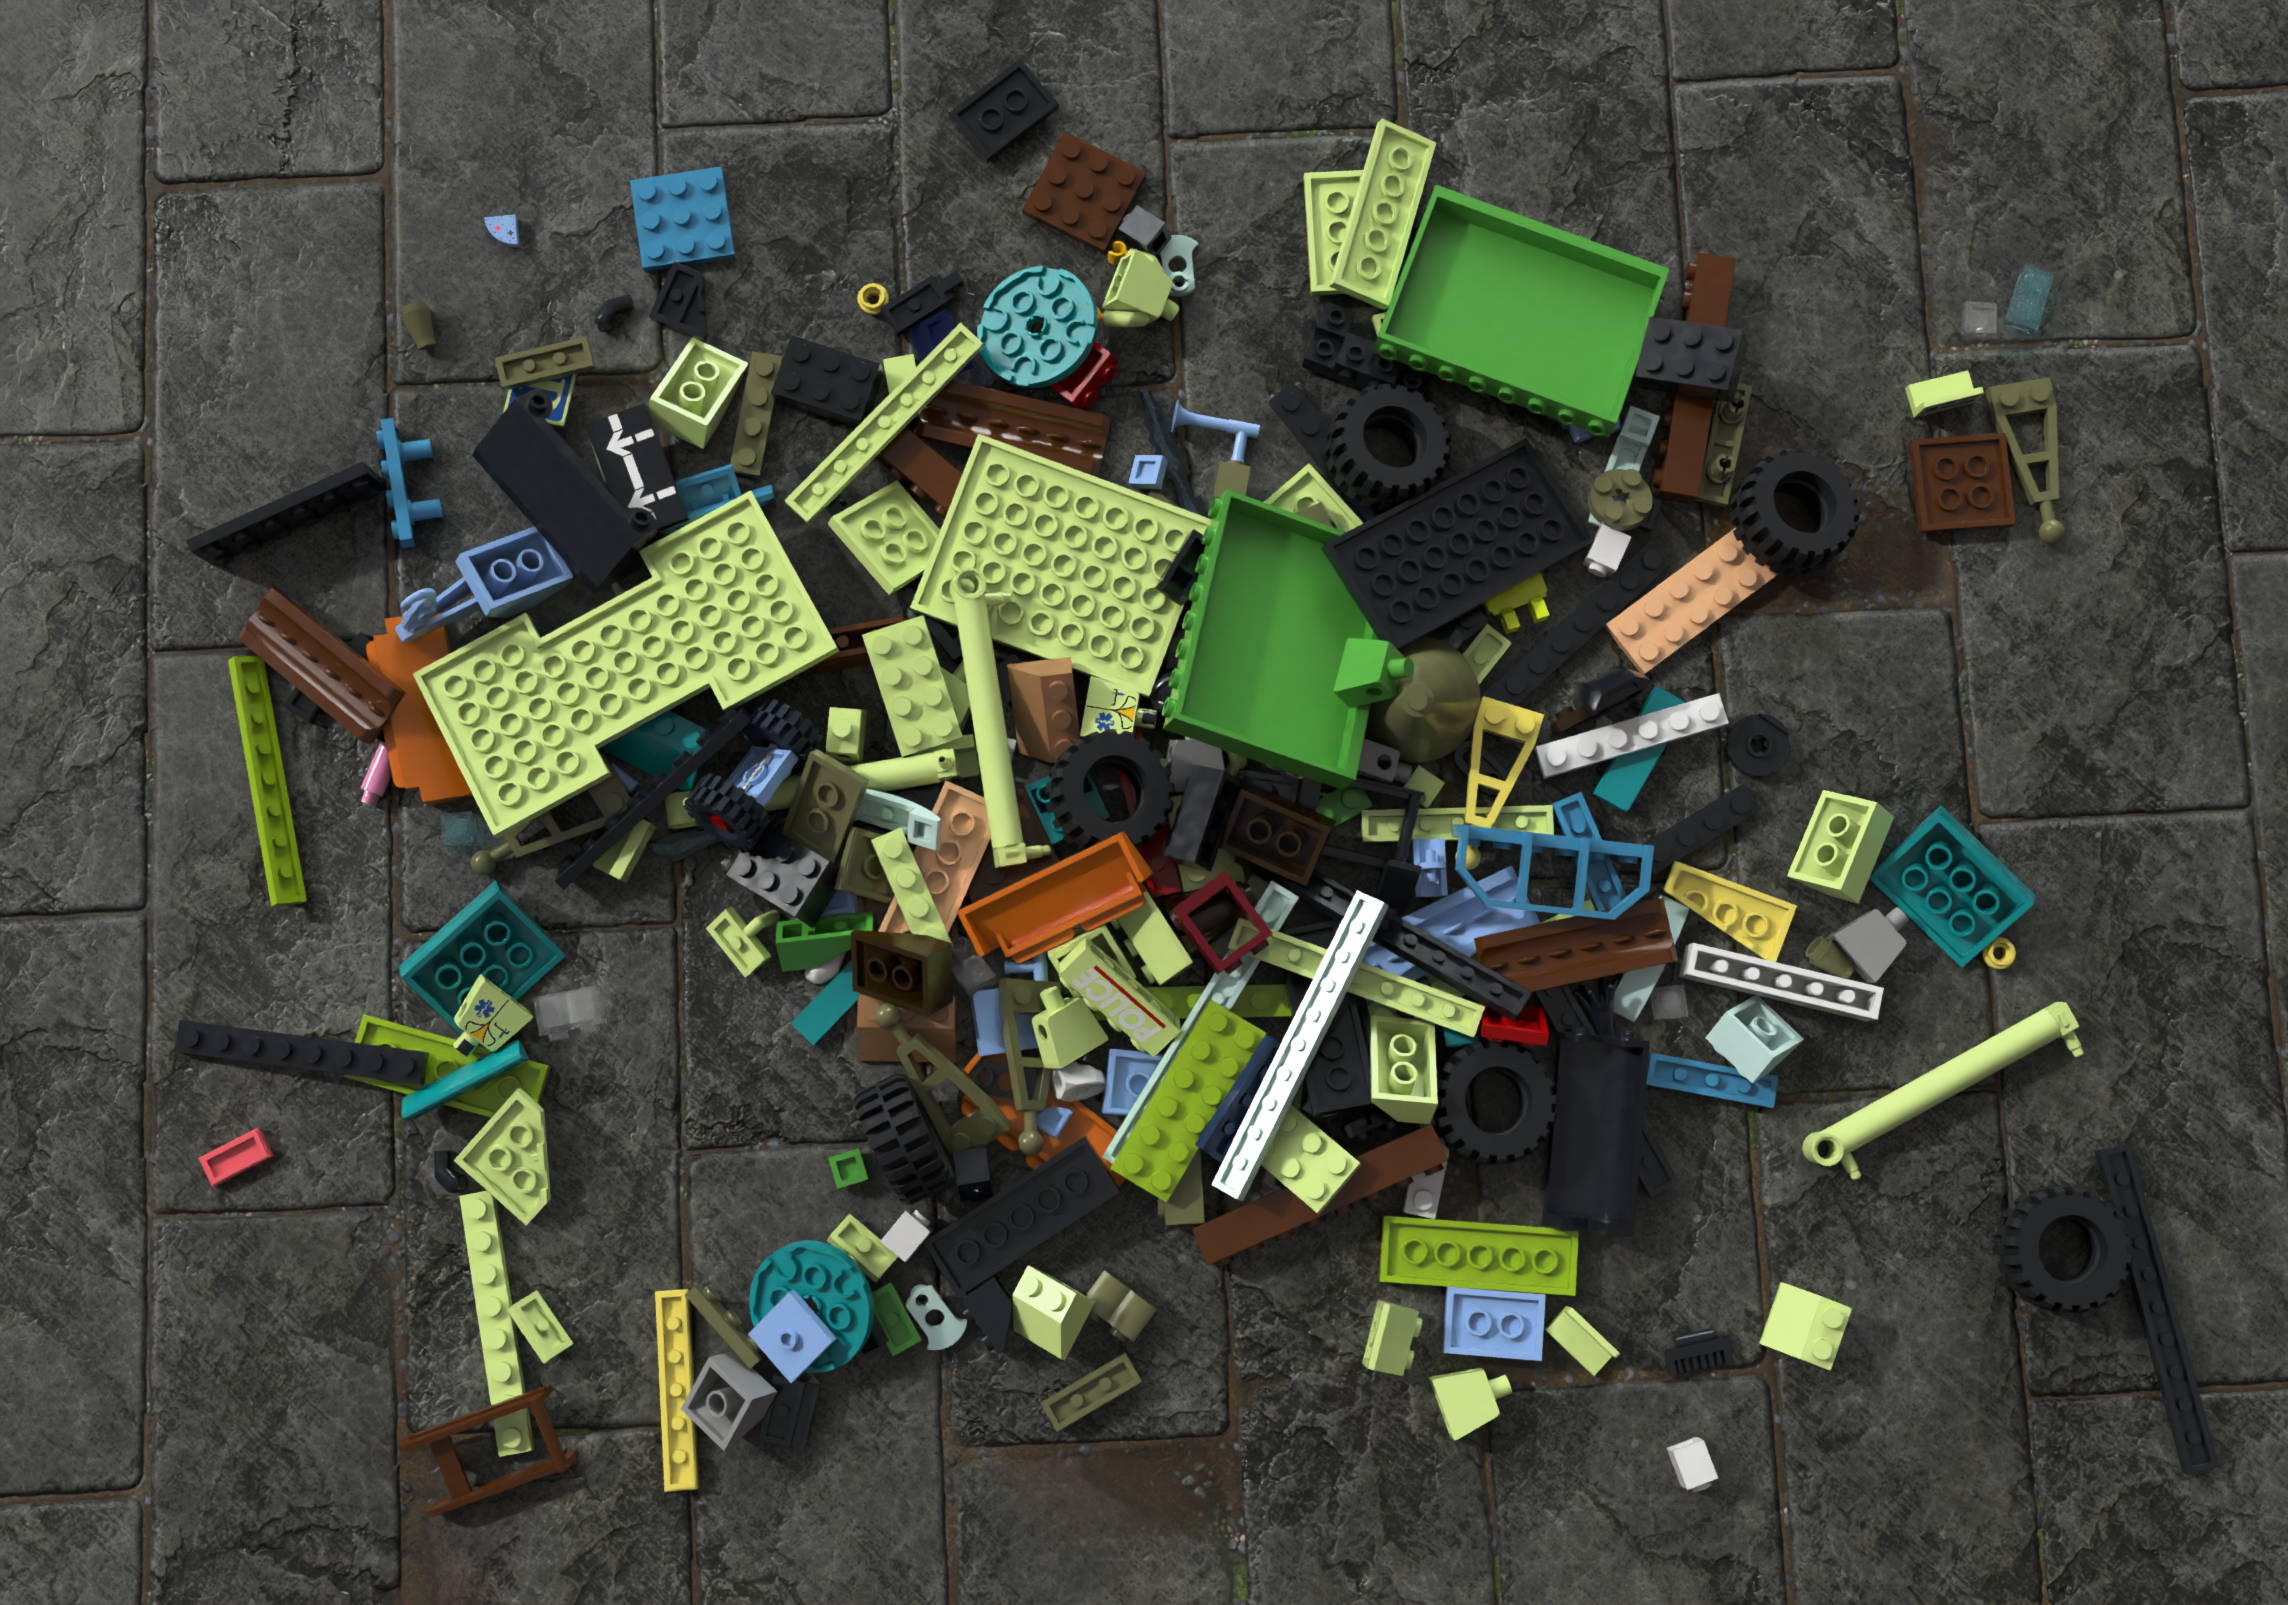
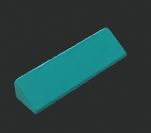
(1629, 772)
(463, 1080)

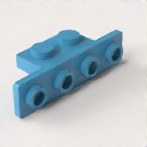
(711, 490)

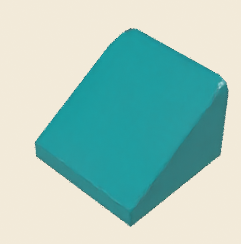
(1455, 1039)

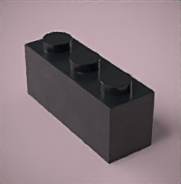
(1202, 817)

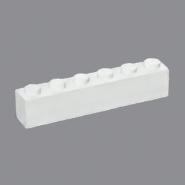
(1781, 982)

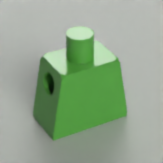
(1370, 671)

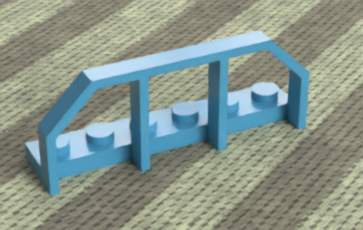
(1564, 846)

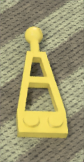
(1507, 722)

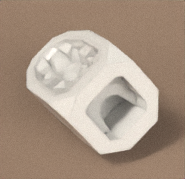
(1077, 1082)

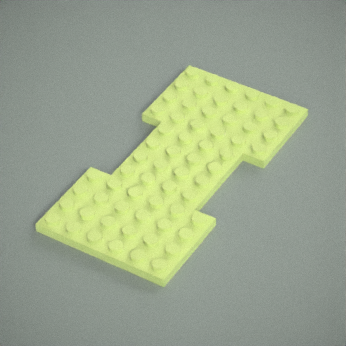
(537, 709)

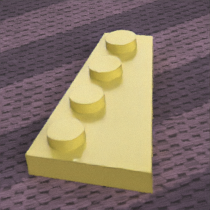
(1739, 911)

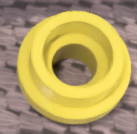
(872, 290)
(2008, 953)

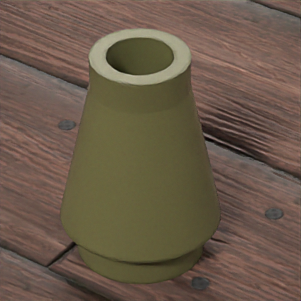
(419, 324)
(1828, 957)

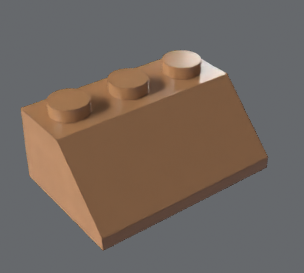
(1044, 707)
(881, 1044)

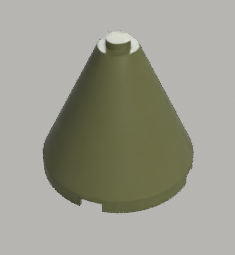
(1432, 708)

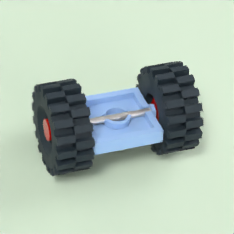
(735, 806)

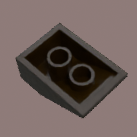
(903, 969)

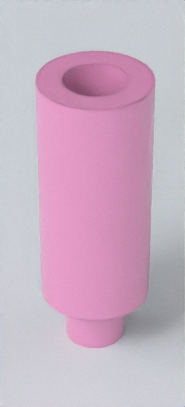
(377, 776)

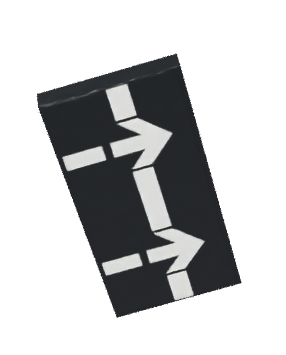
(637, 465)

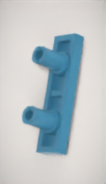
(397, 497)

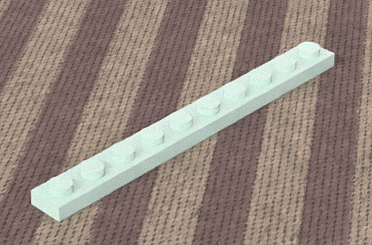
(1223, 989)
(1300, 1045)

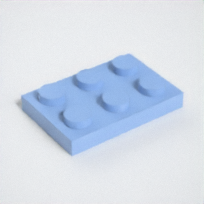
(1494, 1323)

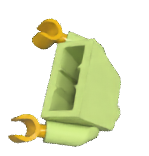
(1137, 290)

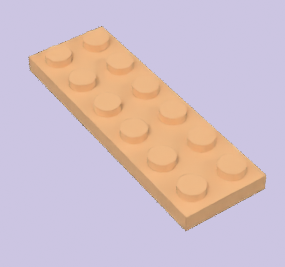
(1687, 602)
(953, 865)

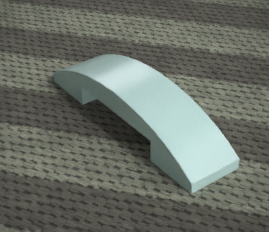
(1630, 446)
(895, 812)
(1637, 985)

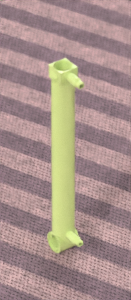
(989, 720)
(882, 776)
(1942, 1083)

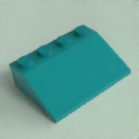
(1952, 886)
(485, 938)

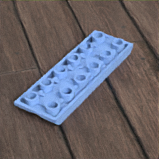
(1458, 921)

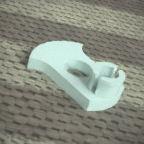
(1180, 247)
(939, 1335)

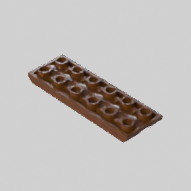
(1034, 425)
(321, 665)
(1580, 947)

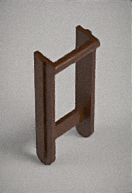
(450, 1465)

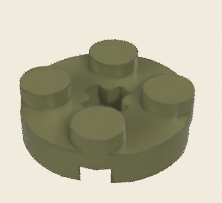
(1624, 483)

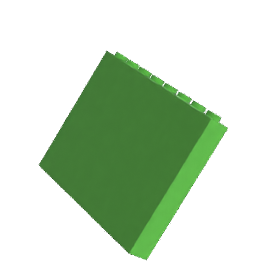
(1521, 311)
(1268, 645)

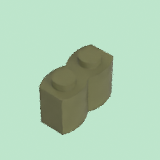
(1119, 1307)

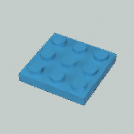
(682, 219)

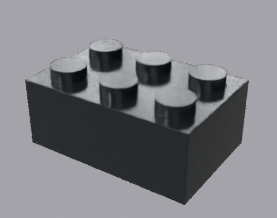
(1691, 359)
(827, 382)
(787, 875)

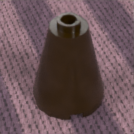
(1211, 918)

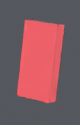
(236, 1157)

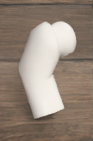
(825, 971)

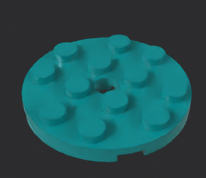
(1067, 332)
(832, 1282)

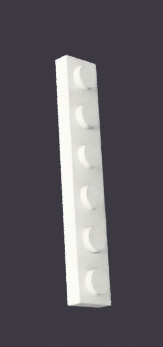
(1631, 735)

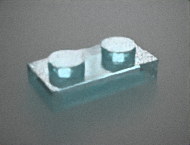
(2029, 299)

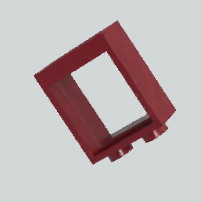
(1203, 895)

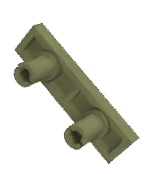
(1723, 447)

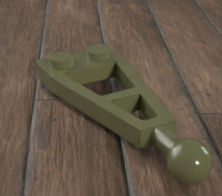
(2026, 399)
(609, 796)
(1024, 998)
(972, 1130)

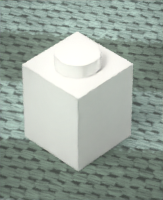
(1606, 551)
(907, 1234)
(1692, 1464)

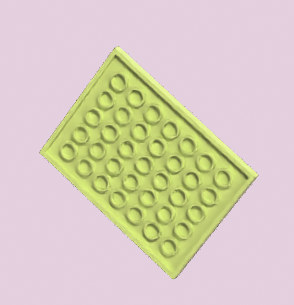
(1072, 557)

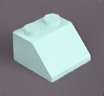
(1753, 1038)

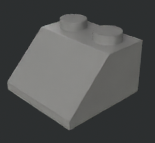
(728, 1399)

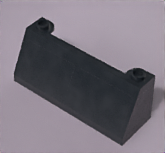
(563, 495)

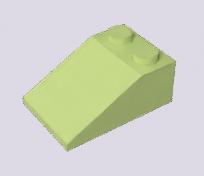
(696, 392)

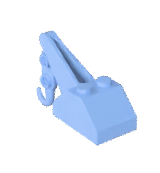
(503, 577)

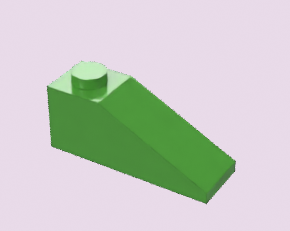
(809, 947)

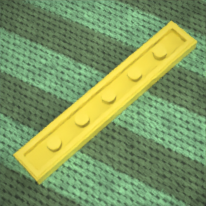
(675, 1384)

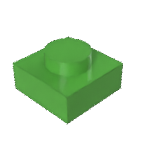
(848, 1168)

